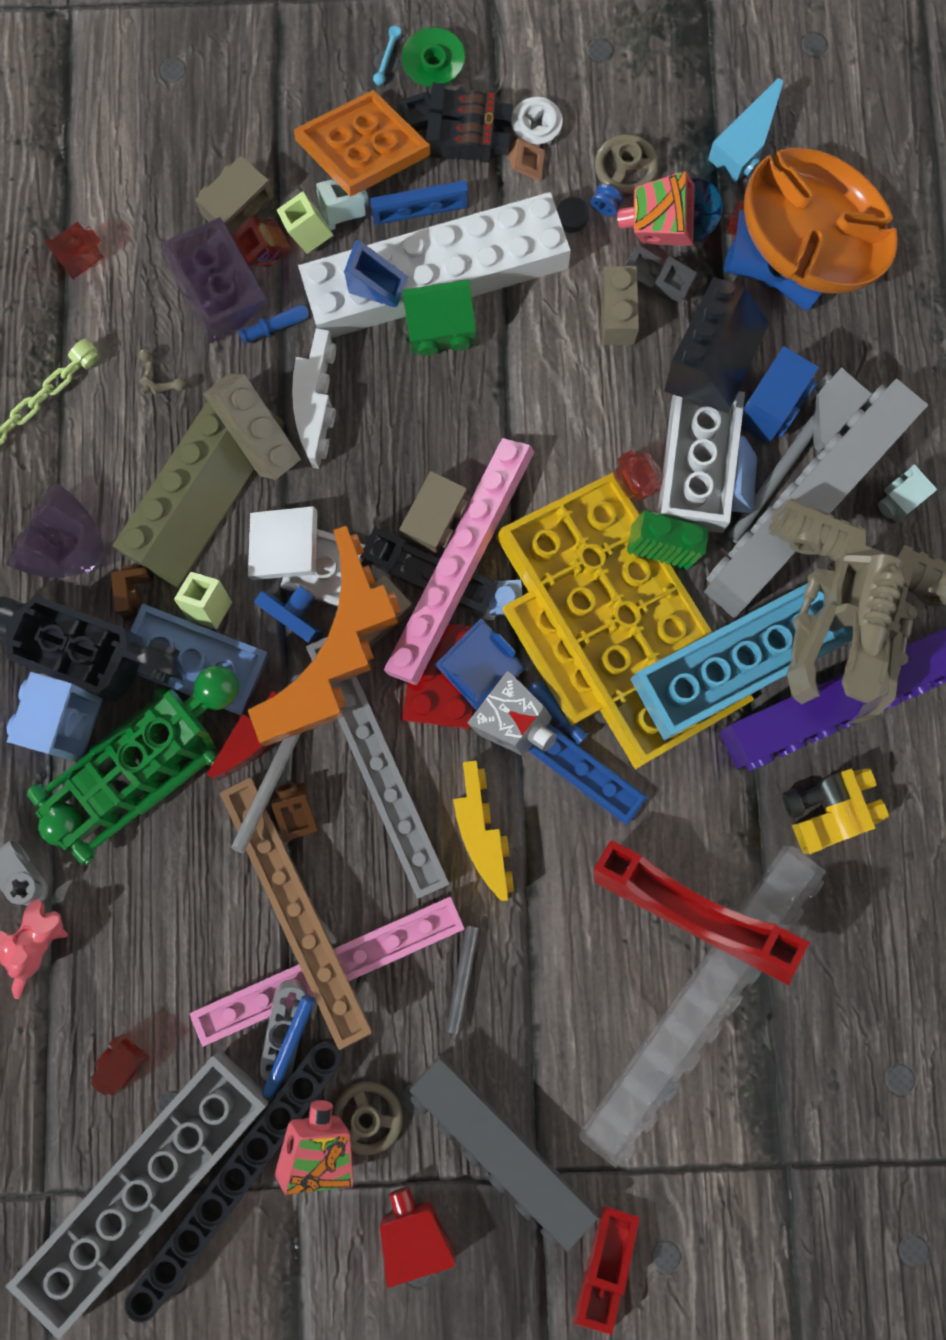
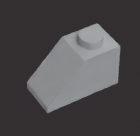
(834, 405)

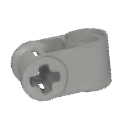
(16, 872)

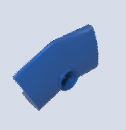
(746, 261)

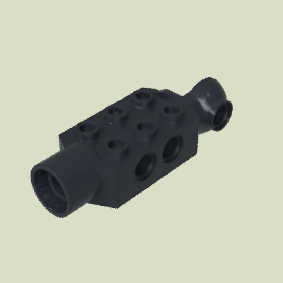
(81, 647)

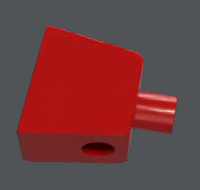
(413, 1240)

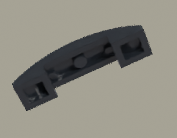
(416, 568)

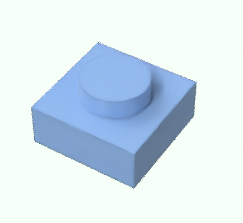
(504, 593)

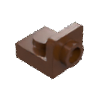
(125, 593)
(293, 811)

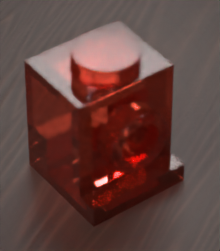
(76, 249)
(117, 1066)

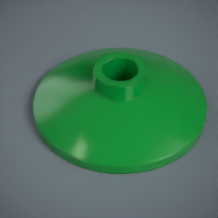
(431, 46)

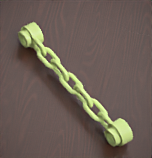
(82, 355)

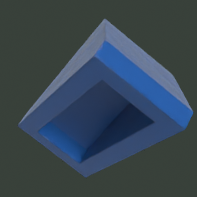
(373, 276)

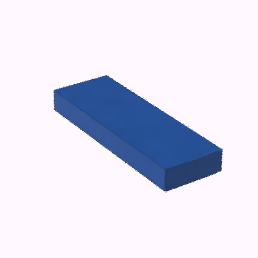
(419, 202)

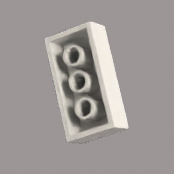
(700, 463)

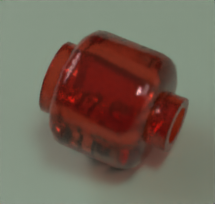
(638, 475)

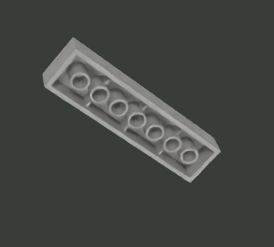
(820, 485)
(138, 1194)

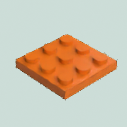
(362, 142)

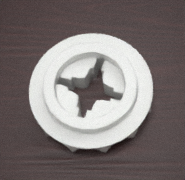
(531, 110)

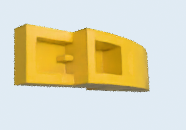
(483, 846)

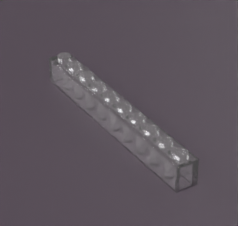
(695, 1015)

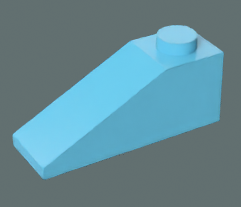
(741, 144)

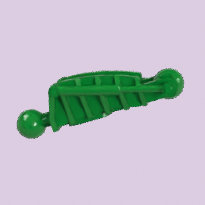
(64, 824)

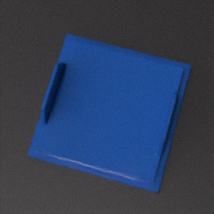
(479, 663)

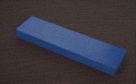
(591, 777)

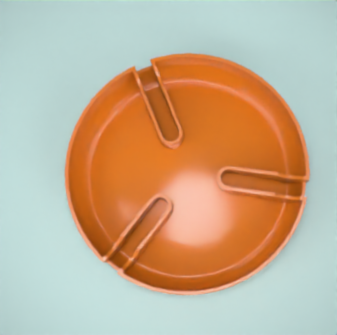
(819, 221)

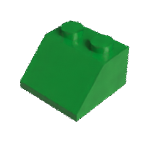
(440, 317)

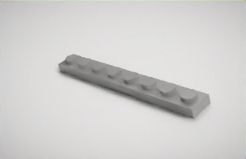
(387, 787)

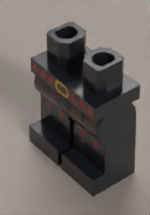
(463, 124)

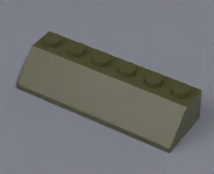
(187, 500)

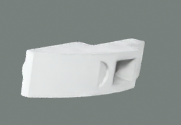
(310, 404)

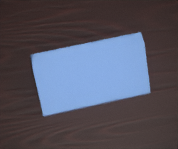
(744, 478)

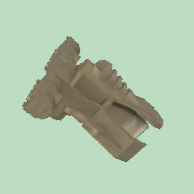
(859, 591)

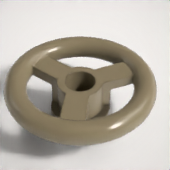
(627, 148)
(379, 1120)

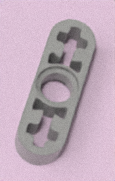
(276, 1018)

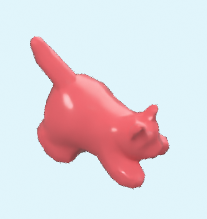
(25, 949)

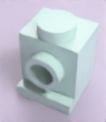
(338, 205)
(906, 494)

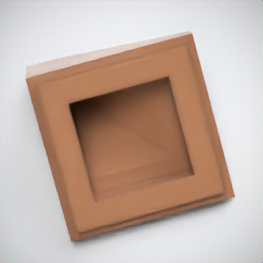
(526, 159)

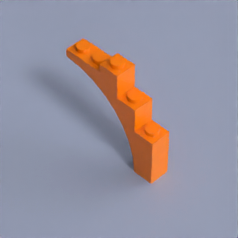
(311, 697)

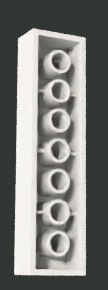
(485, 247)

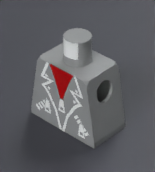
(513, 718)

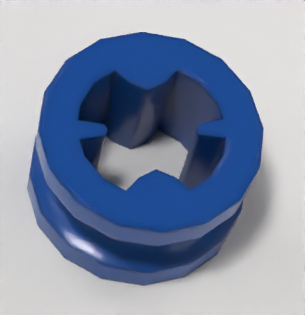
(606, 200)

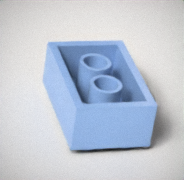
(54, 717)

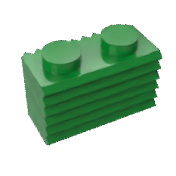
(667, 539)

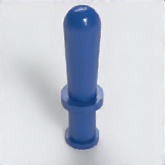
(287, 318)
(542, 694)

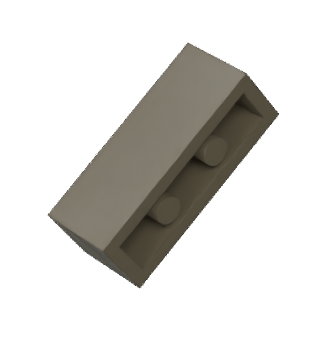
(252, 426)

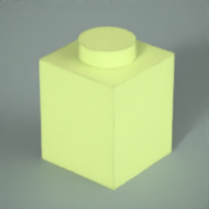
(304, 222)
(203, 600)

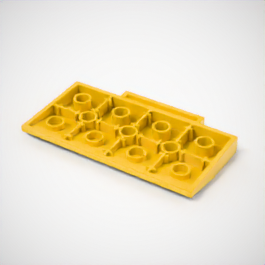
(599, 612)

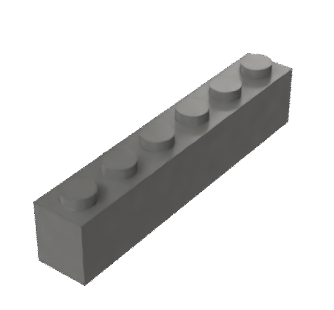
(504, 1153)

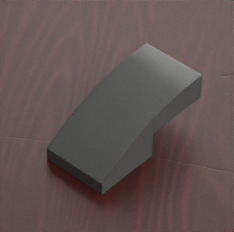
(660, 276)

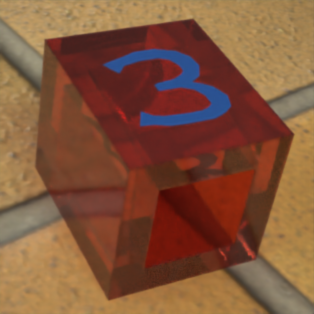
(261, 241)

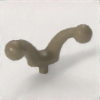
(148, 385)

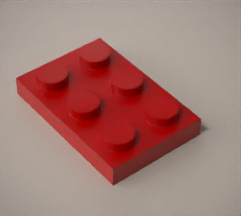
(434, 697)

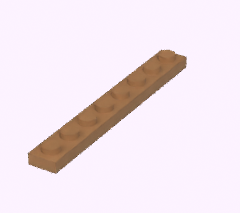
(299, 920)

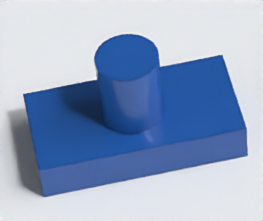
(292, 612)

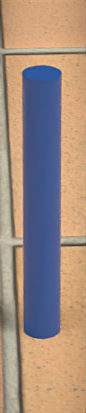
(289, 1046)

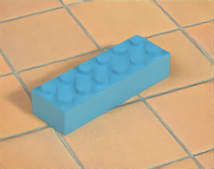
(727, 664)

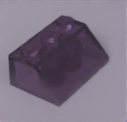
(213, 278)

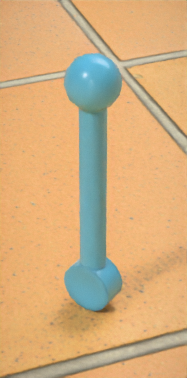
(394, 34)

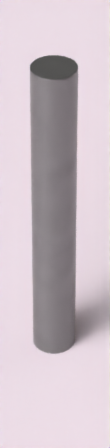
(462, 980)

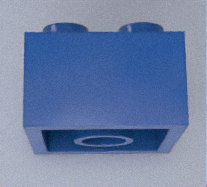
(779, 396)

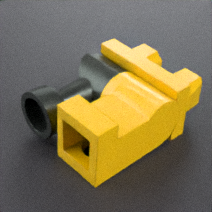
(844, 808)

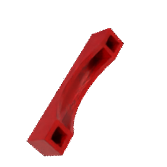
(745, 938)

